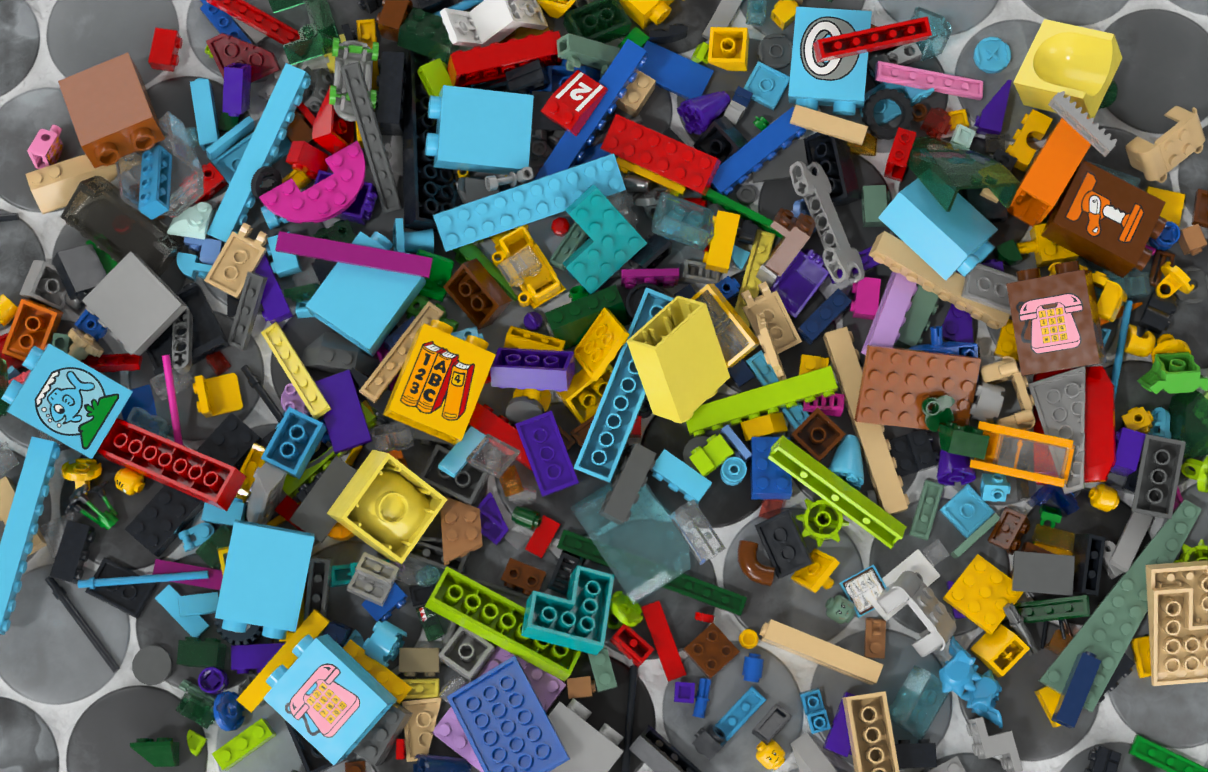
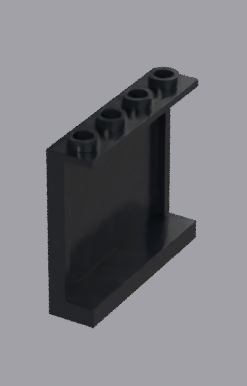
(207, 332)

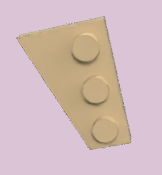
(420, 726)

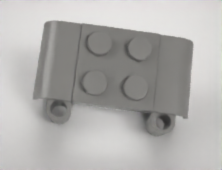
(931, 612)

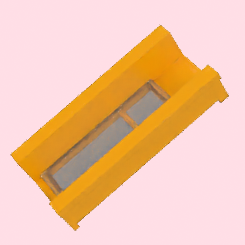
(1026, 455)

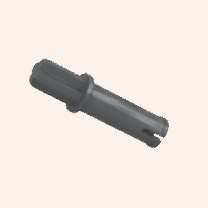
(1019, 626)

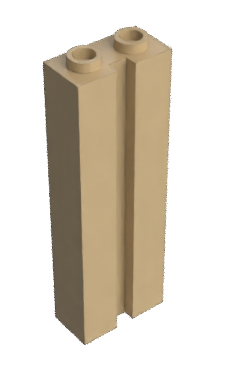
(821, 652)

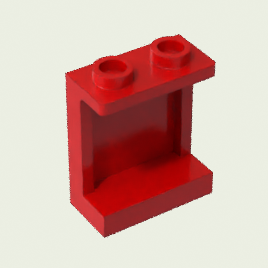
(899, 154)

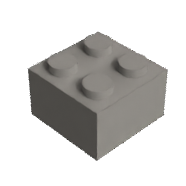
(466, 653)

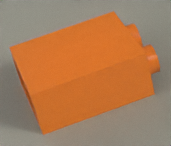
(1049, 174)

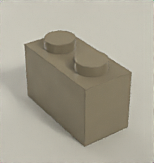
(419, 661)

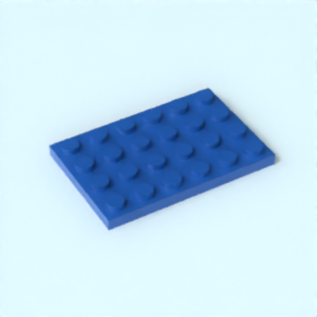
(507, 722)

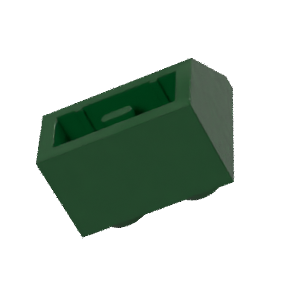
(963, 440)

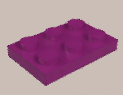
(660, 277)

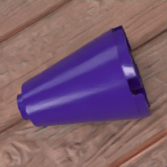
(954, 469)

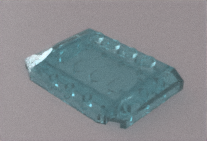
(639, 552)

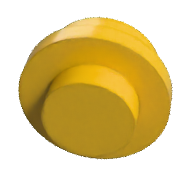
(748, 639)

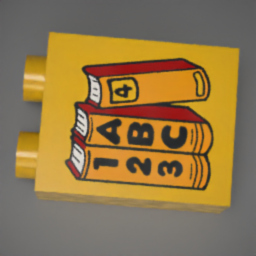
(440, 382)

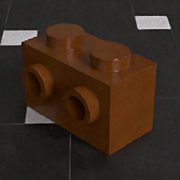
(523, 577)

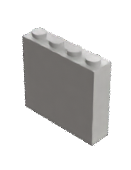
(134, 304)

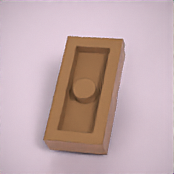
(874, 638)

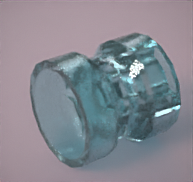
(424, 579)

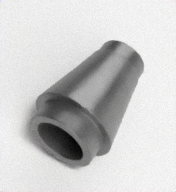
(637, 184)

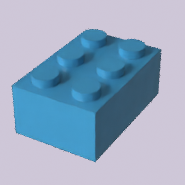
(294, 442)

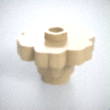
(83, 345)

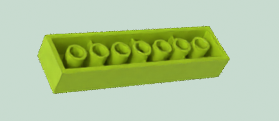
(496, 621)

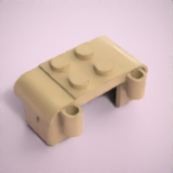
(1170, 148)
(1008, 370)

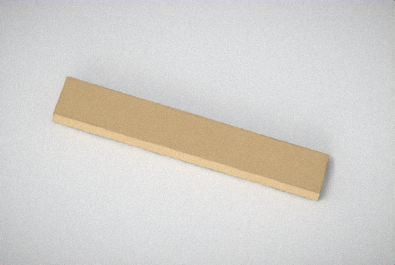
(396, 357)

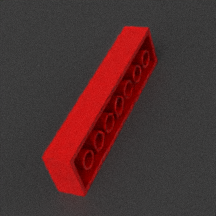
(172, 464)

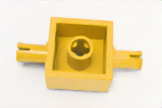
(1044, 250)

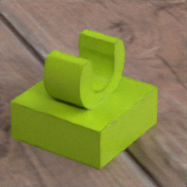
(700, 53)

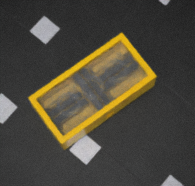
(732, 332)

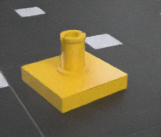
(818, 573)

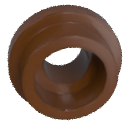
(922, 108)

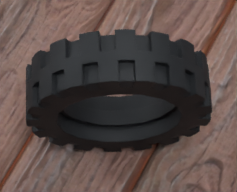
(900, 100)

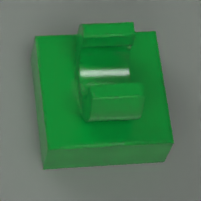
(1049, 513)

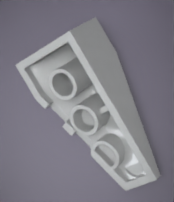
(809, 756)

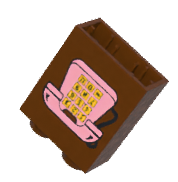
(1055, 319)

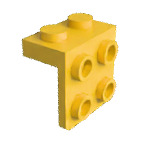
(218, 394)

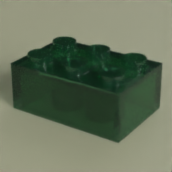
(598, 21)
(426, 35)

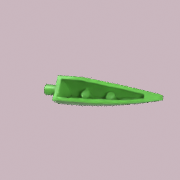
(471, 252)

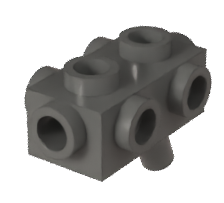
(318, 88)

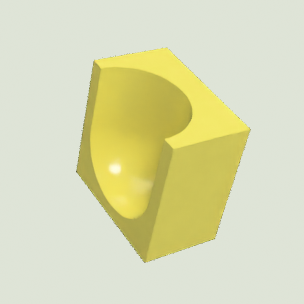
(1068, 61)
(387, 506)

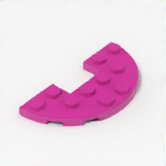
(325, 198)

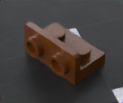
(1009, 530)

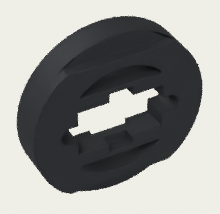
(259, 176)

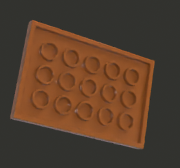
(901, 379)

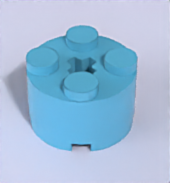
(384, 642)

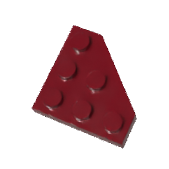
(230, 50)

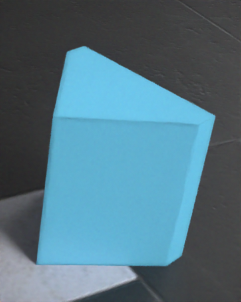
(301, 309)

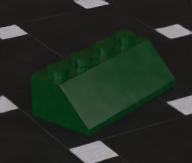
(575, 318)

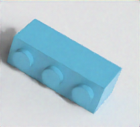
(680, 477)

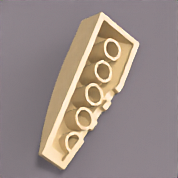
(57, 183)

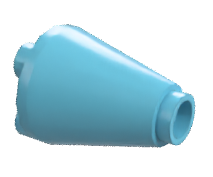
(848, 462)

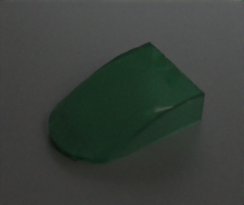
(951, 167)

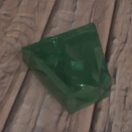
(301, 293)

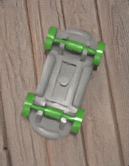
(347, 53)

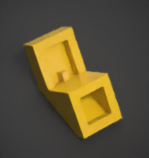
(764, 426)

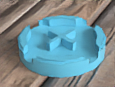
(992, 55)

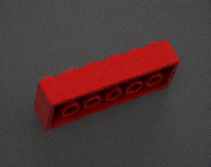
(494, 60)
(661, 154)

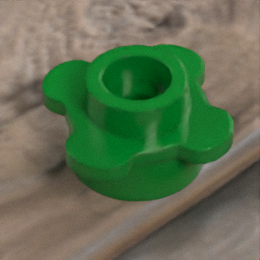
(761, 123)
(577, 292)

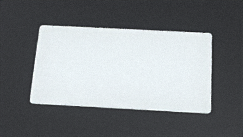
(916, 563)

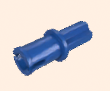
(702, 698)

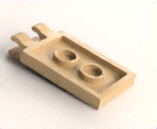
(236, 260)
(777, 317)

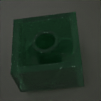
(198, 653)

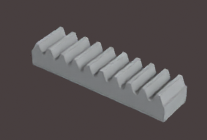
(1082, 124)

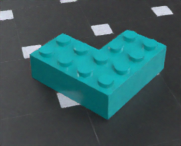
(610, 240)
(573, 621)

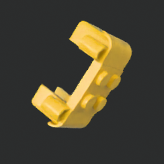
(536, 288)
(1111, 297)

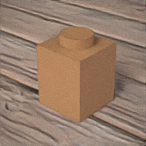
(1192, 240)
(580, 687)

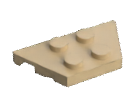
(765, 339)

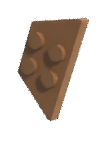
(459, 529)

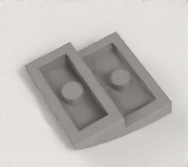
(373, 579)

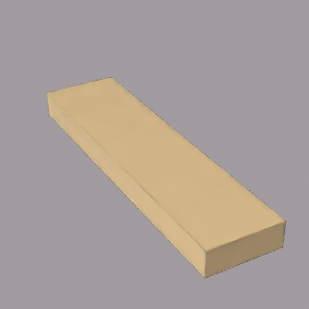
(828, 125)

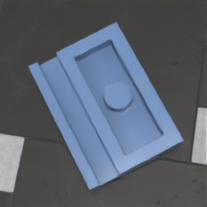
(735, 443)

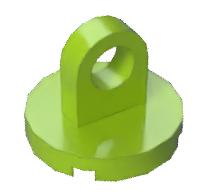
(1200, 473)
(624, 611)

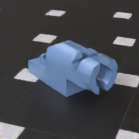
(209, 248)

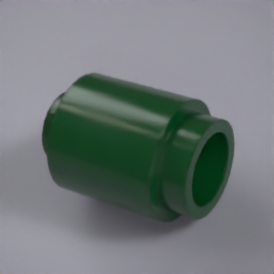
(526, 517)

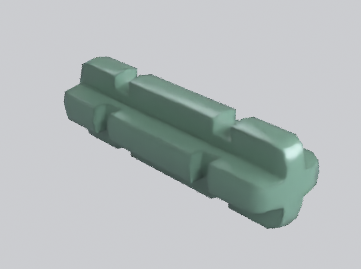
(196, 692)

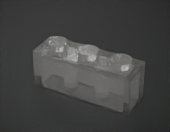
(697, 532)

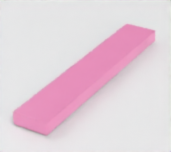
(928, 79)

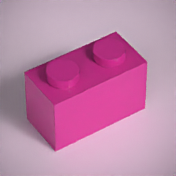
(865, 298)

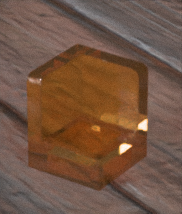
(1056, 643)

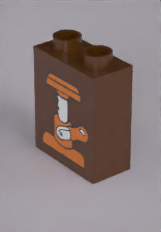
(1105, 220)

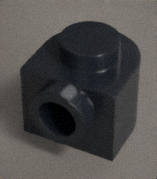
(747, 232)

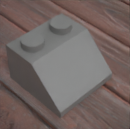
(44, 285)

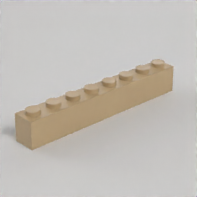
(903, 260)

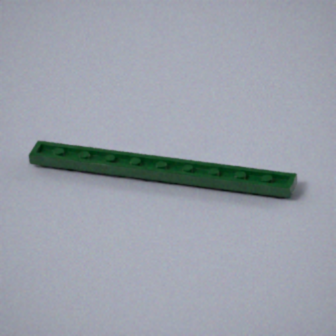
(683, 584)

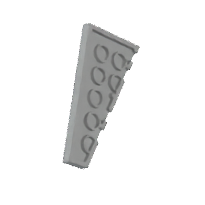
(1062, 415)

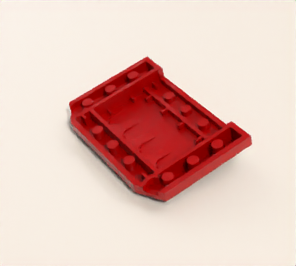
(1099, 423)

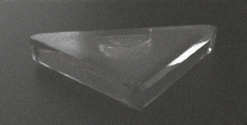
(54, 531)

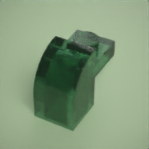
(196, 710)

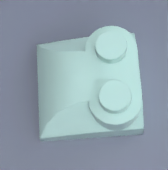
(193, 221)

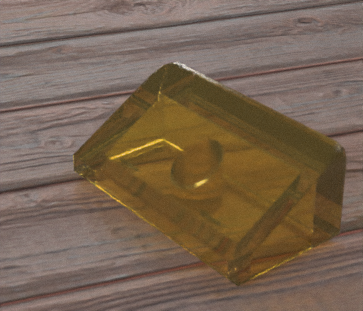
(1053, 538)

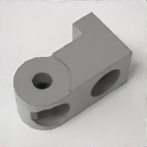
(905, 54)
(1108, 551)

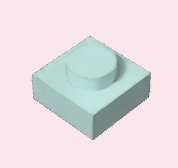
(963, 136)

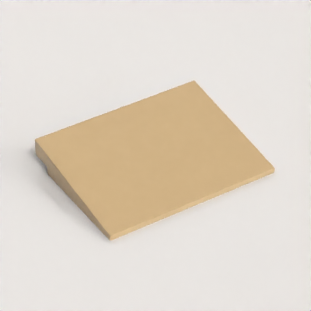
(1178, 622)

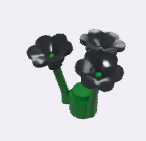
(105, 519)

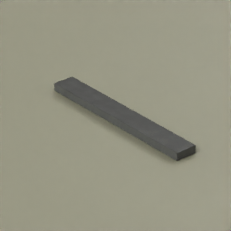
(371, 137)

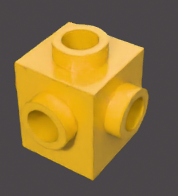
(1138, 414)

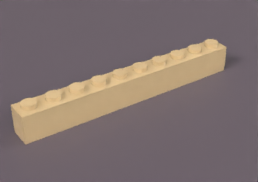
(871, 438)

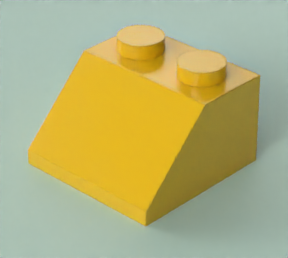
(729, 48)

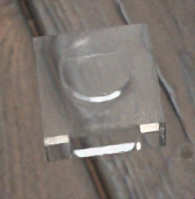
(935, 552)

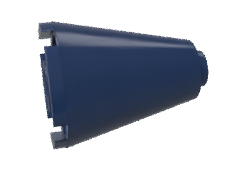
(440, 763)

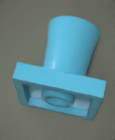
(411, 241)

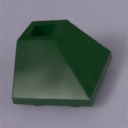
(159, 753)

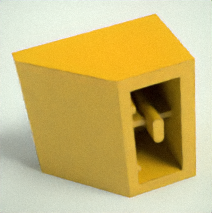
(1000, 650)

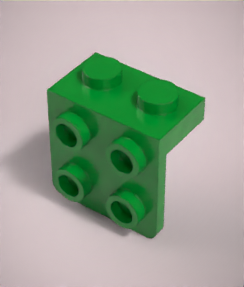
(440, 274)

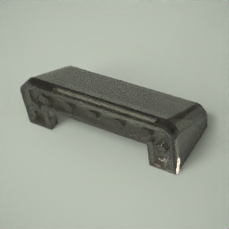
(118, 227)

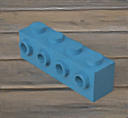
(155, 182)

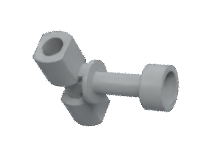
(513, 179)

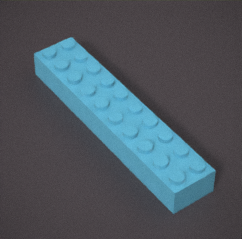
(526, 202)
(619, 402)

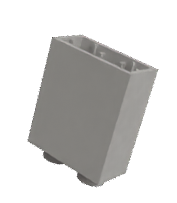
(586, 746)

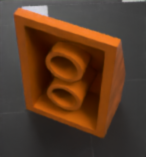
(31, 326)

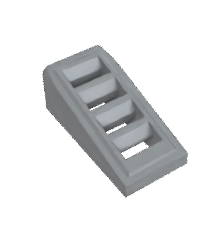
(683, 276)

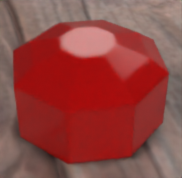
(560, 226)

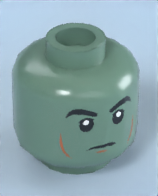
(840, 609)

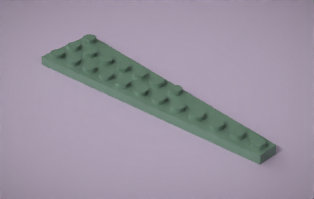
(1122, 610)

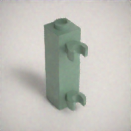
(585, 51)

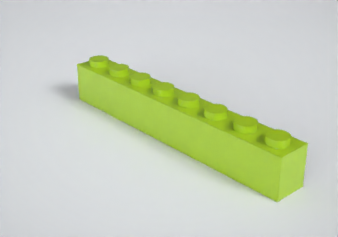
(762, 400)

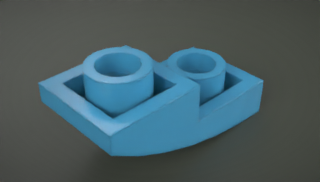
(815, 711)

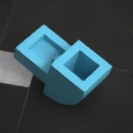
(191, 266)

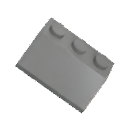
(265, 493)

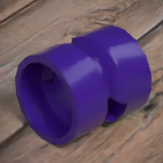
(213, 680)

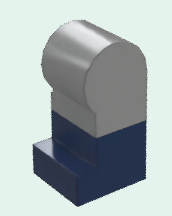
(738, 105)

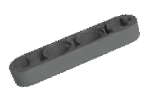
(178, 340)

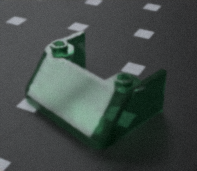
(315, 37)

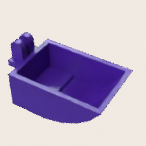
(362, 207)
(801, 281)

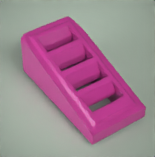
(827, 410)

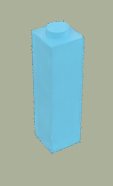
(204, 112)

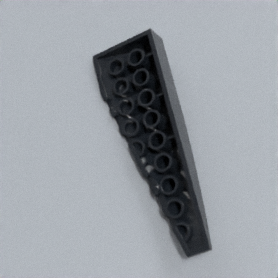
(425, 188)

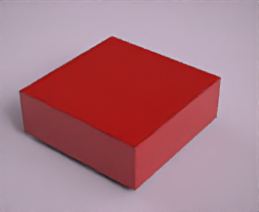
(400, 749)

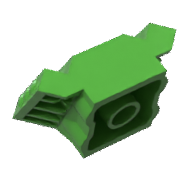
(1174, 374)

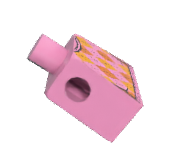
(46, 147)

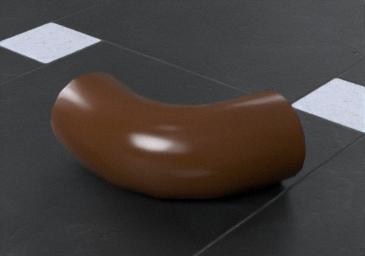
(751, 566)

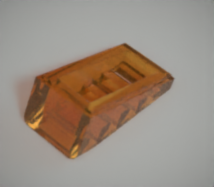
(511, 482)

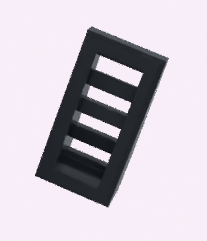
(563, 590)

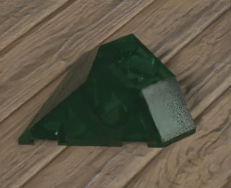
(1190, 422)

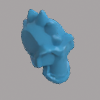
(959, 670)
(983, 699)

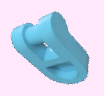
(1162, 421)
(202, 532)

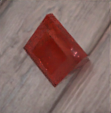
(218, 363)

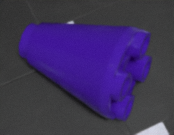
(702, 110)

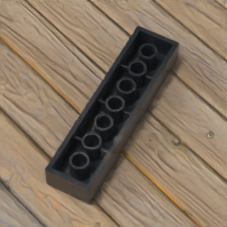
(173, 510)

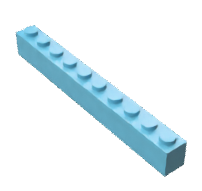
(260, 151)
(23, 520)

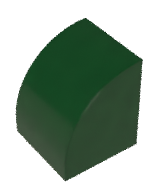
(1008, 253)

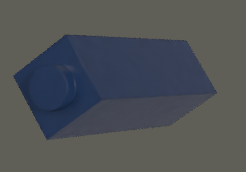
(1076, 689)

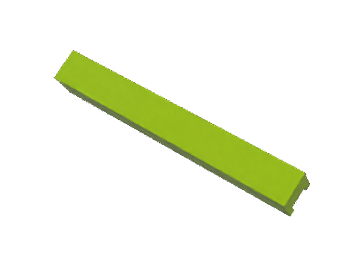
(836, 491)

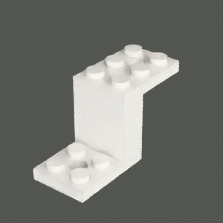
(491, 21)

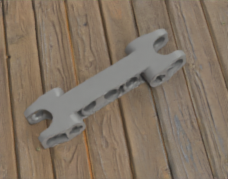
(837, 250)

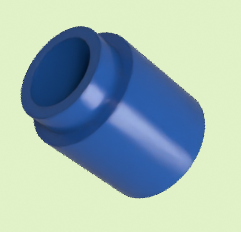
(752, 667)

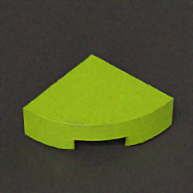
(195, 742)

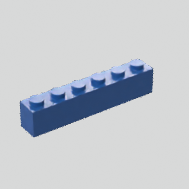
(755, 153)

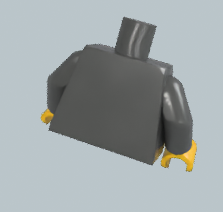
(474, 188)

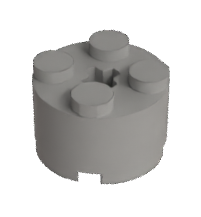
(987, 402)

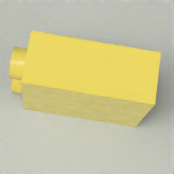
(679, 359)

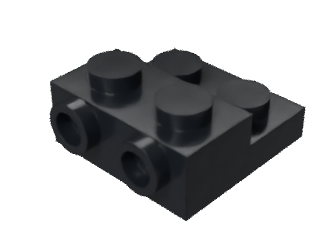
(913, 452)

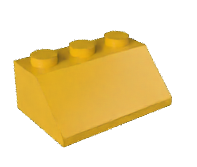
(585, 394)

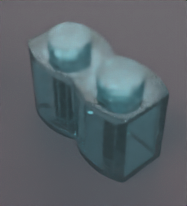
(152, 423)

